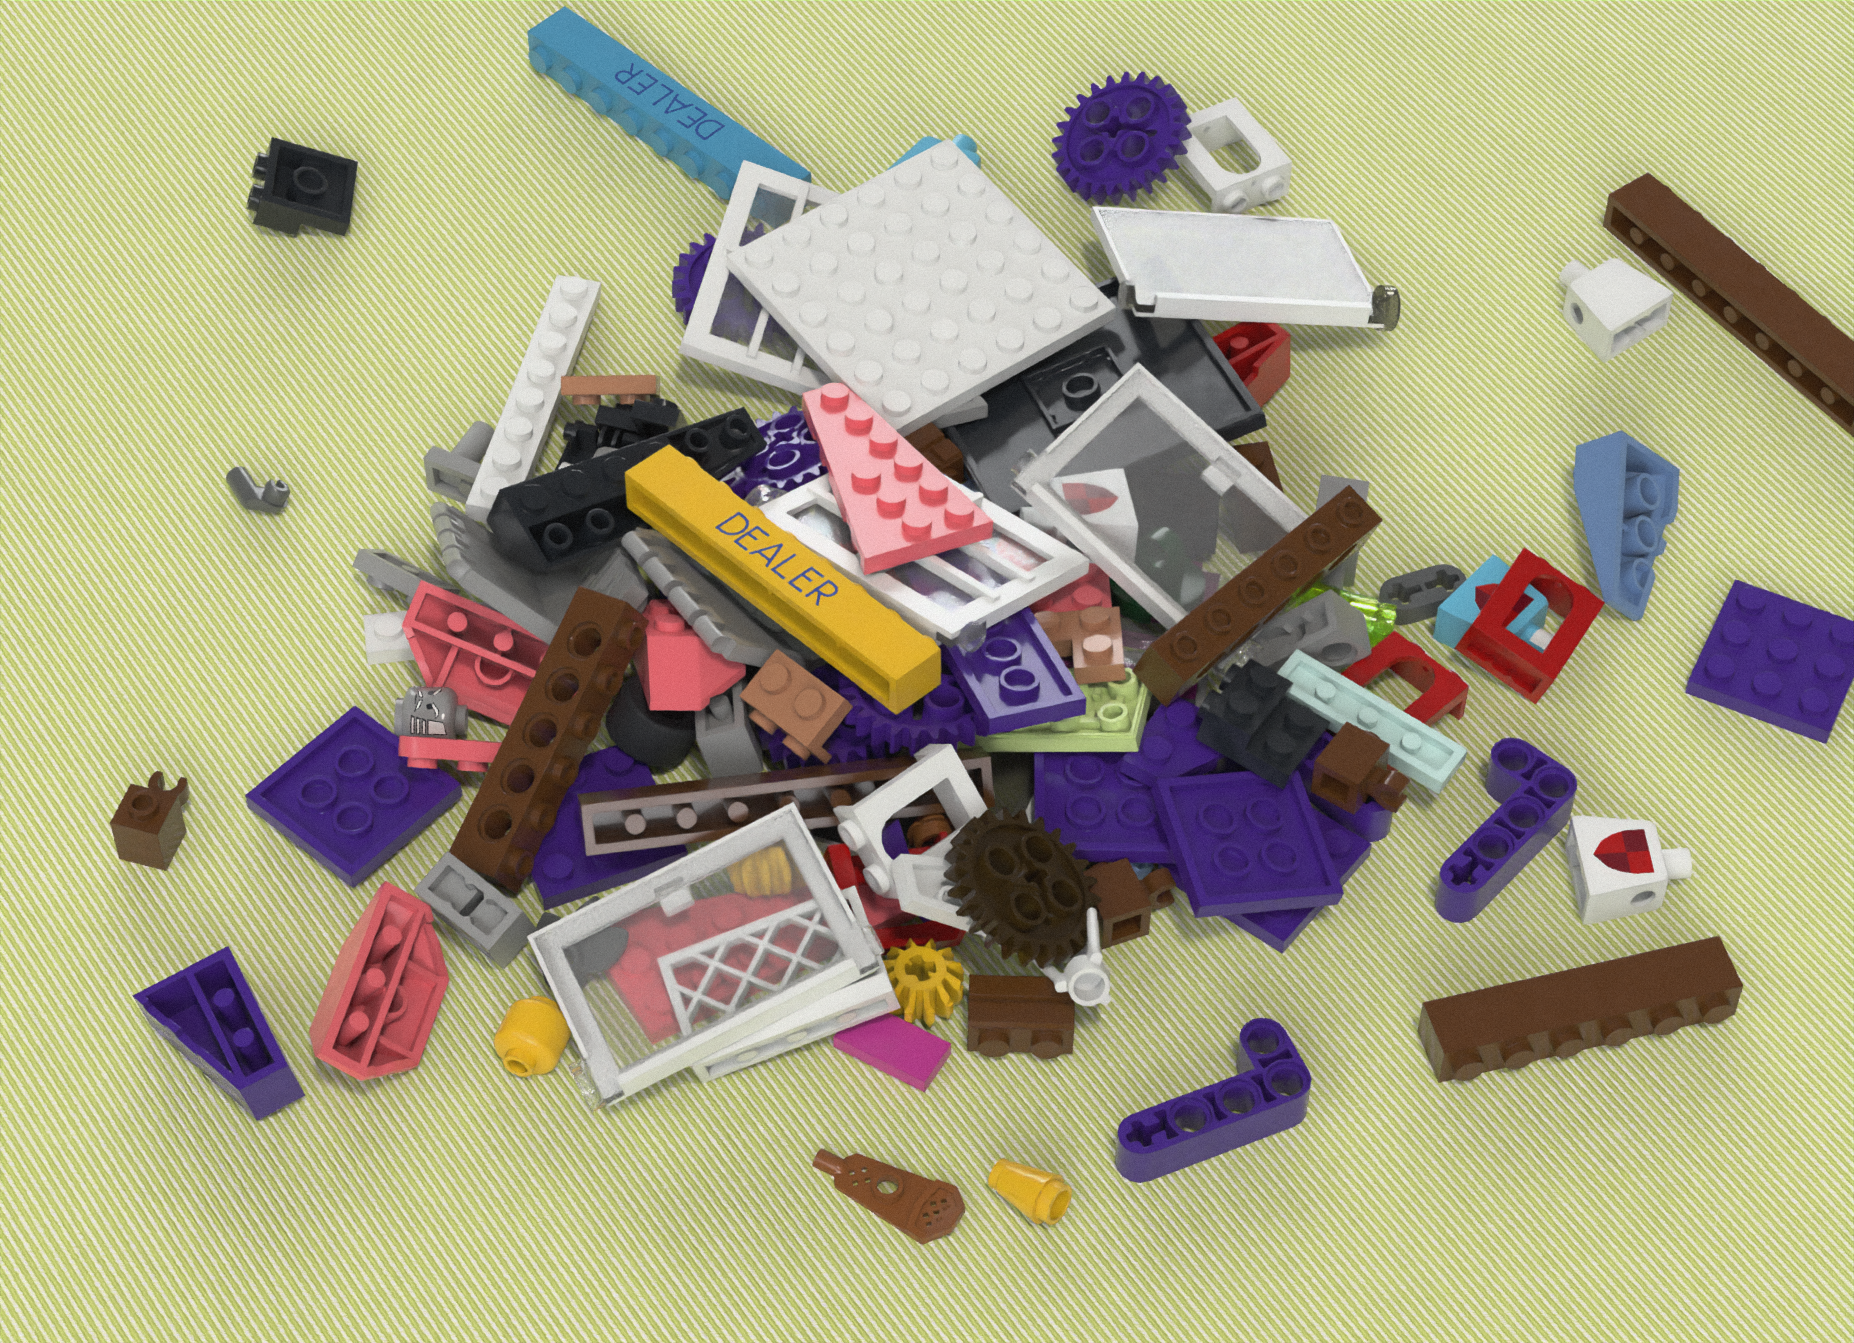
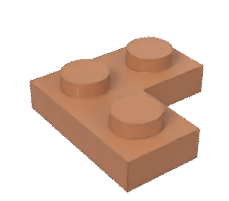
(588, 389)
(1091, 638)

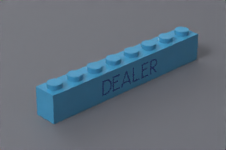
(650, 103)

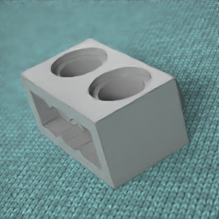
(1322, 628)
(475, 909)

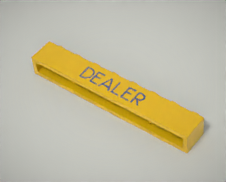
(784, 579)

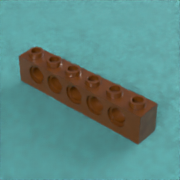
(1256, 596)
(547, 713)

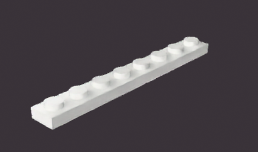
(535, 392)

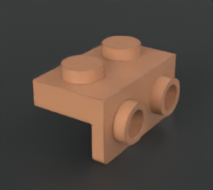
(796, 704)

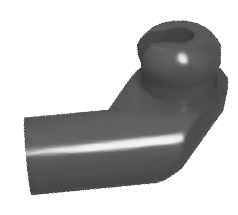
(266, 499)

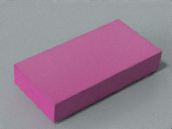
(896, 1049)

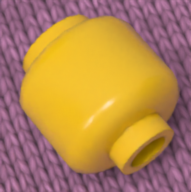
(532, 1036)

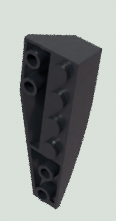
(584, 505)

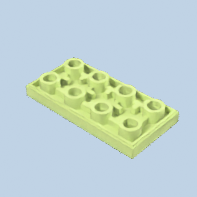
(1111, 723)

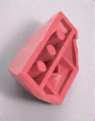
(472, 651)
(677, 665)
(382, 989)

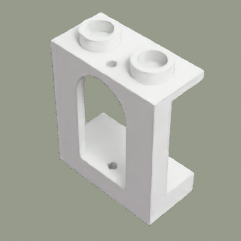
(1233, 192)
(863, 822)

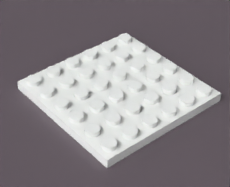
(921, 287)

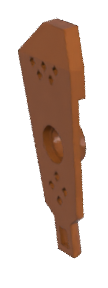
(905, 1206)

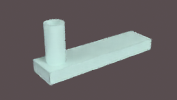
(1414, 745)

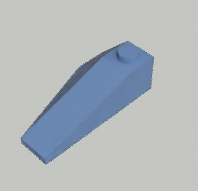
(1624, 504)

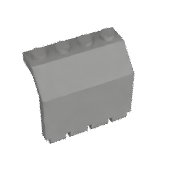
(521, 593)
(710, 606)

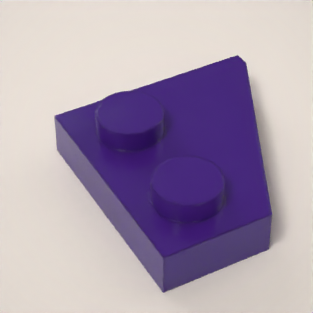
(1170, 746)

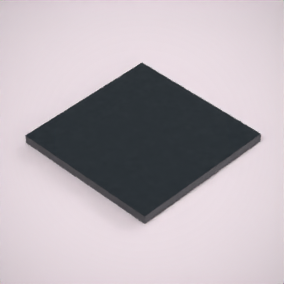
(1056, 391)

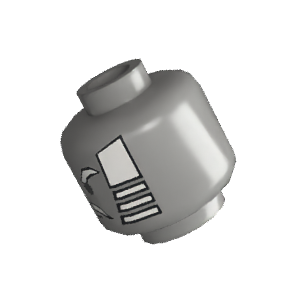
(430, 713)

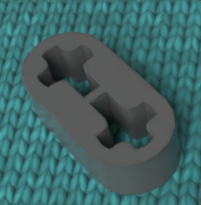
(1421, 592)

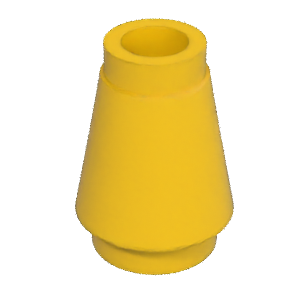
(1032, 1191)

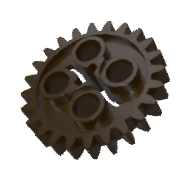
(1021, 887)

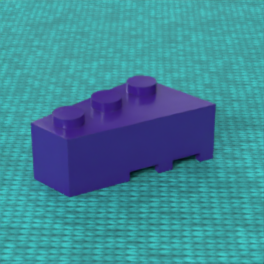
(223, 1031)

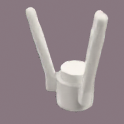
(1085, 974)

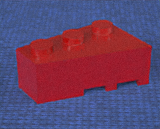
(1258, 355)

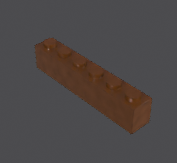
(1579, 1009)

